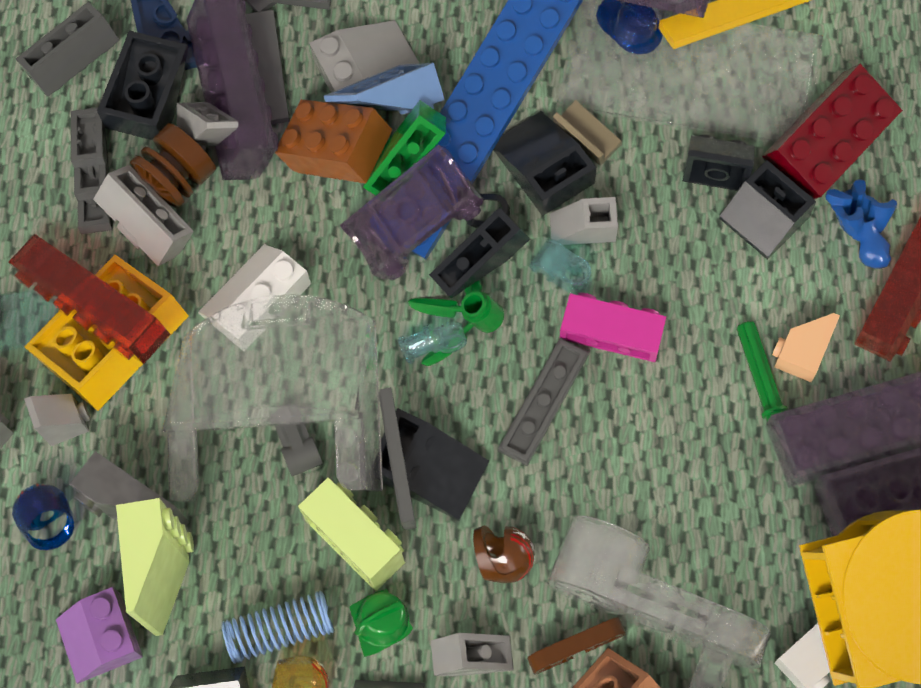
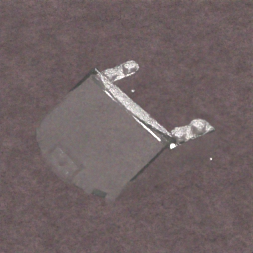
(277, 366)

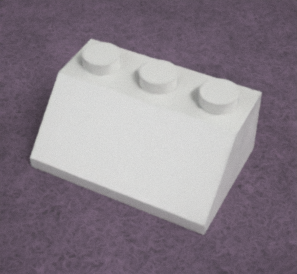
(263, 275)

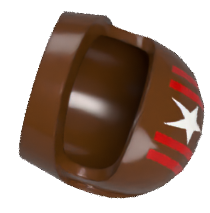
(513, 554)

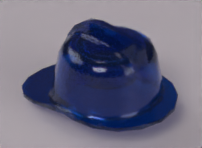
(630, 25)

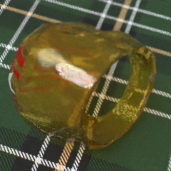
(300, 673)

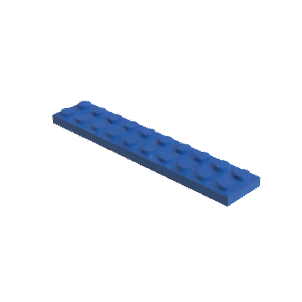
(498, 83)

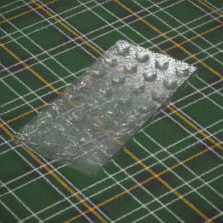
(729, 85)

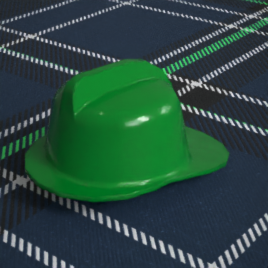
(380, 621)

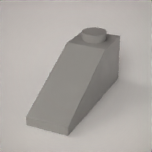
(204, 123)

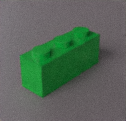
(407, 145)

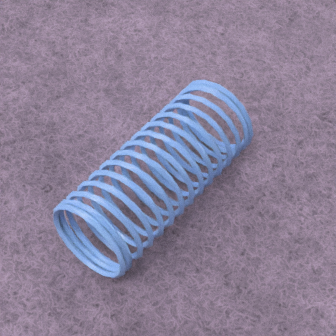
(228, 632)

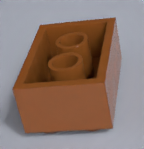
(333, 140)

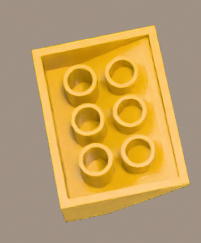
(83, 360)

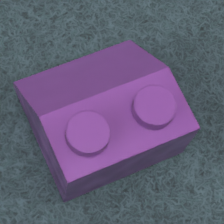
(98, 635)

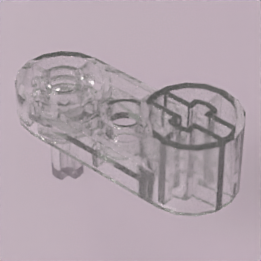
(604, 569)

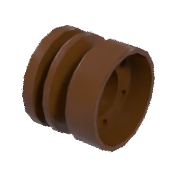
(176, 162)

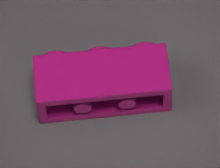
(612, 326)

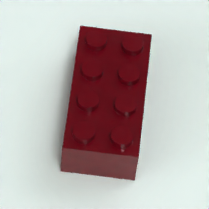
(833, 131)

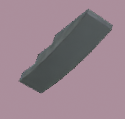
(91, 167)

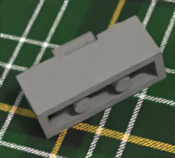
(143, 215)

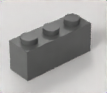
(67, 49)

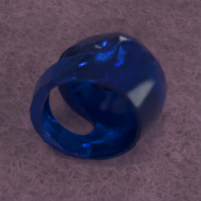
(28, 510)

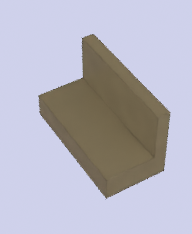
(588, 132)

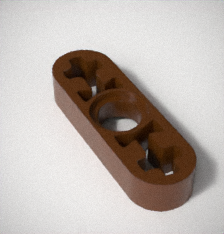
(585, 640)

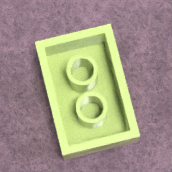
(353, 532)

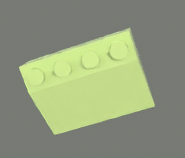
(152, 560)

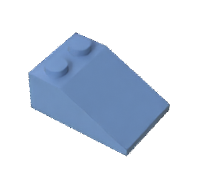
(393, 89)

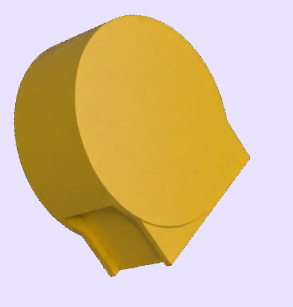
(869, 598)

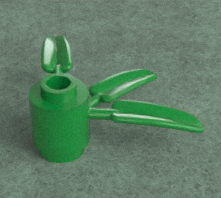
(476, 308)

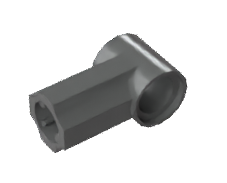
(298, 448)

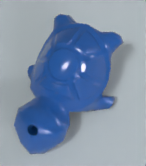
(864, 221)

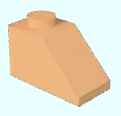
(805, 347)

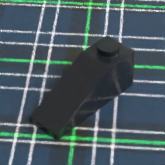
(480, 253)

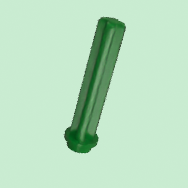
(760, 370)

